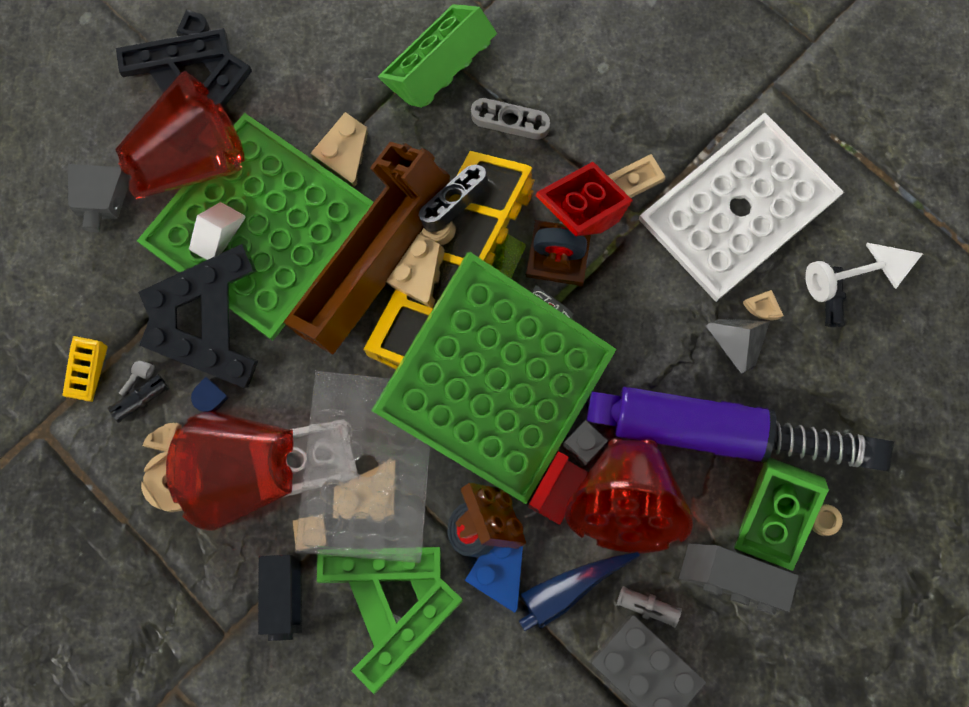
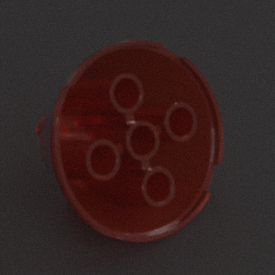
(630, 500)

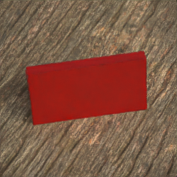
(557, 488)

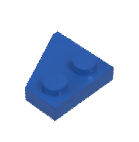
(498, 575)

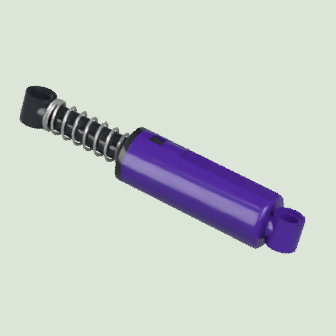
(728, 429)

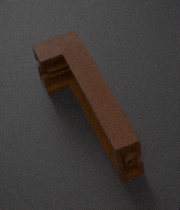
(371, 250)

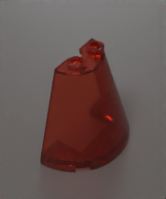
(180, 142)
(227, 467)

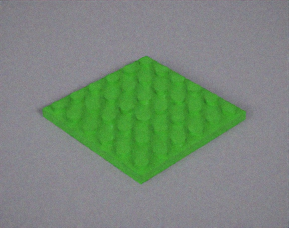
(291, 225)
(494, 378)

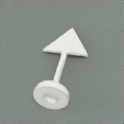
(894, 262)

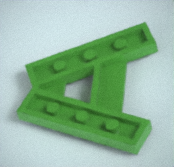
(391, 640)

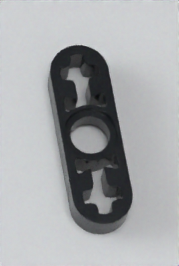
(439, 212)

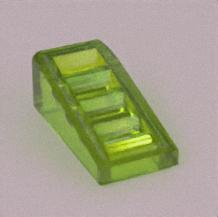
(508, 255)

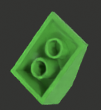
(781, 513)

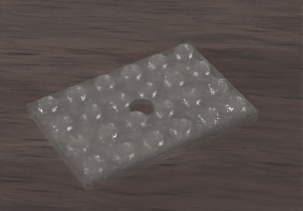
(351, 512)

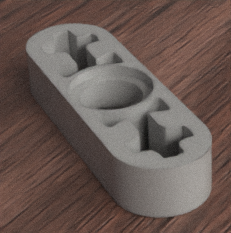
(505, 108)

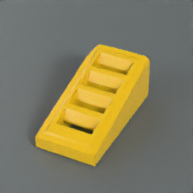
(73, 367)

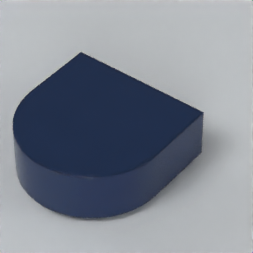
(207, 396)

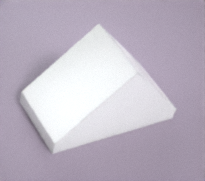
(214, 230)

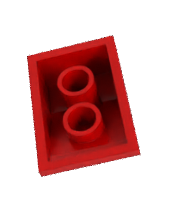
(586, 200)

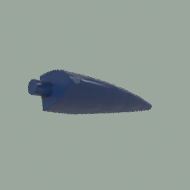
(557, 595)

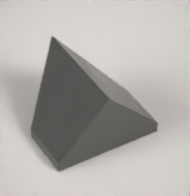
(740, 340)

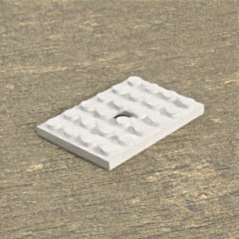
(756, 165)

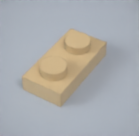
(638, 176)

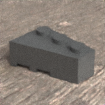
(740, 577)

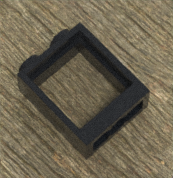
(279, 596)

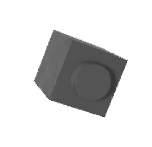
(585, 443)

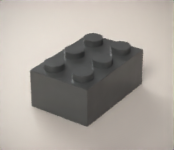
(645, 668)

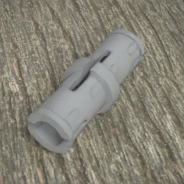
(649, 606)

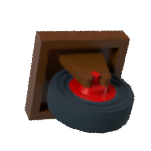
(557, 254)
(484, 522)

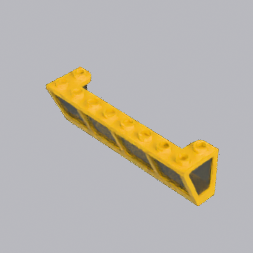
(477, 231)

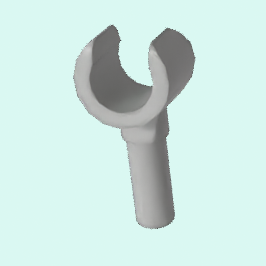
(138, 369)

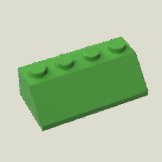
(438, 54)

